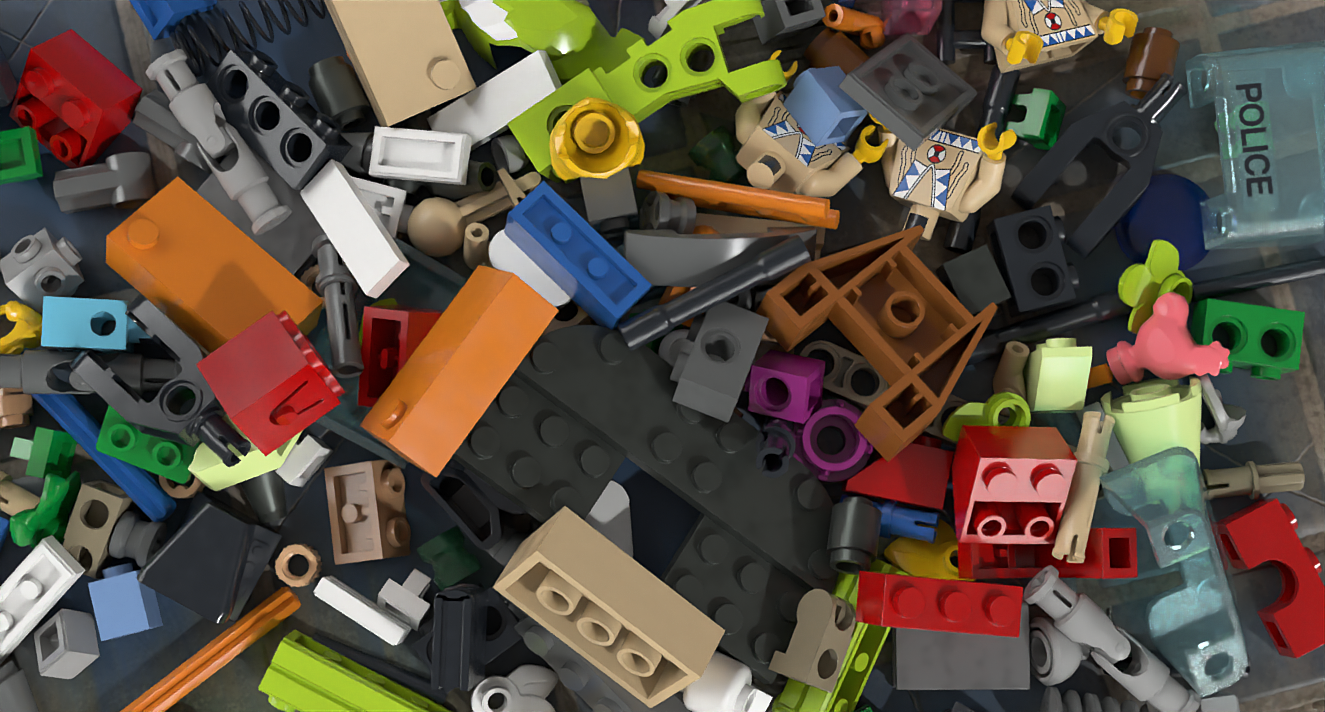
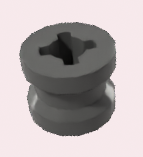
(664, 213)
(137, 538)

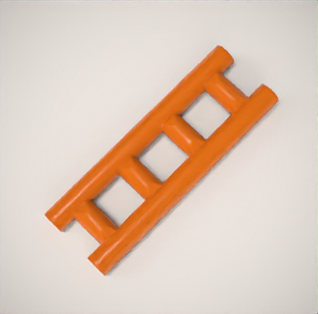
(743, 199)

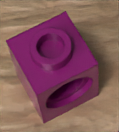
(801, 376)

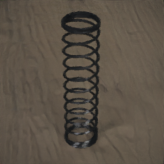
(180, 42)

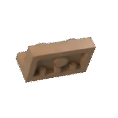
(367, 511)

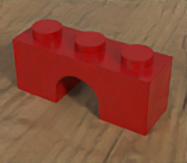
(1268, 534)
(938, 604)

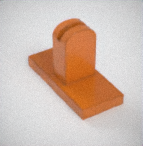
(1099, 376)

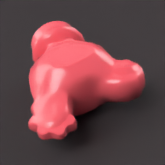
(1166, 347)

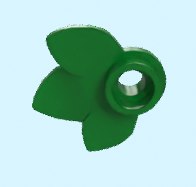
(51, 514)

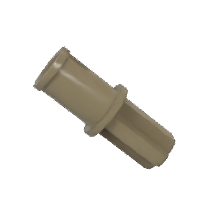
(1254, 479)

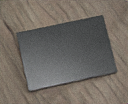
(908, 90)

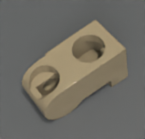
(93, 524)
(817, 641)

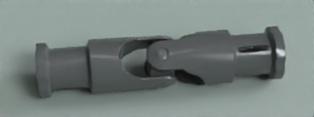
(35, 375)

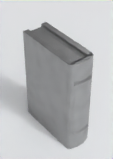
(290, 240)
(960, 659)

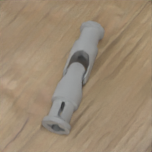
(202, 117)
(1089, 625)

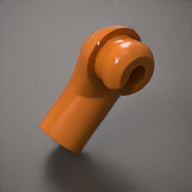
(857, 24)

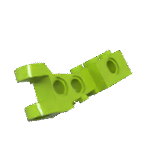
(625, 86)

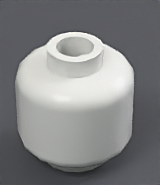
(721, 688)

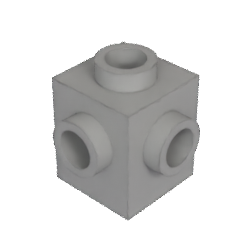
(42, 268)

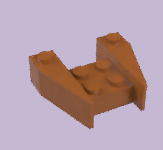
(894, 318)

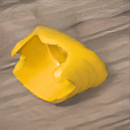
(595, 140)

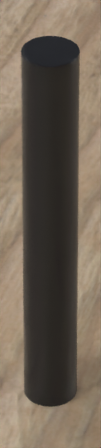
(1258, 279)
(392, 672)

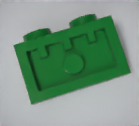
(148, 452)

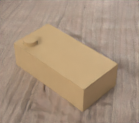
(401, 54)
(609, 608)

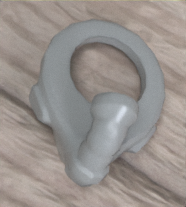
(1225, 416)

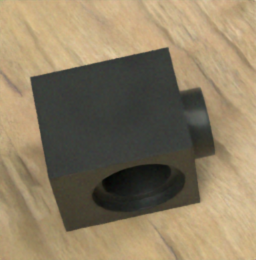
(974, 280)

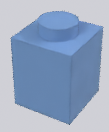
(823, 107)
(123, 603)

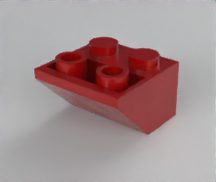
(74, 99)
(388, 341)
(1010, 484)

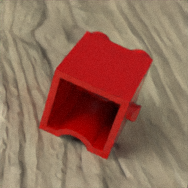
(271, 381)

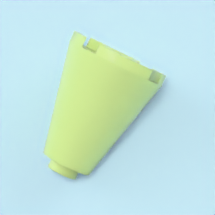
(1156, 417)

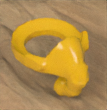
(27, 330)

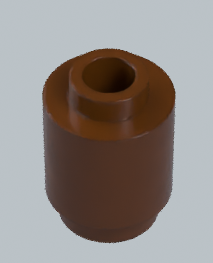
(833, 50)
(1148, 58)

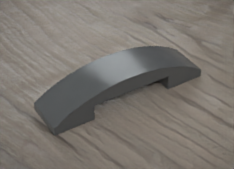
(697, 258)

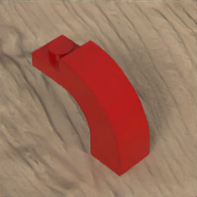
(1107, 556)

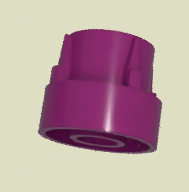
(855, 448)

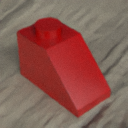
(912, 477)

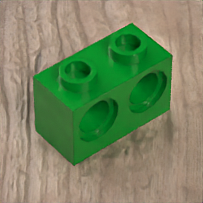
(1245, 329)

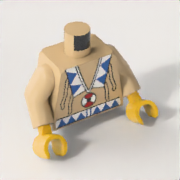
(1049, 30)
(783, 156)
(945, 174)

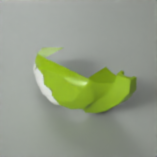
(559, 27)

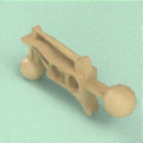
(439, 224)

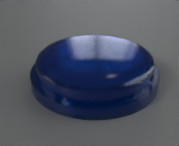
(1169, 213)

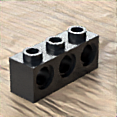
(255, 117)

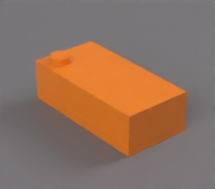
(204, 268)
(459, 368)

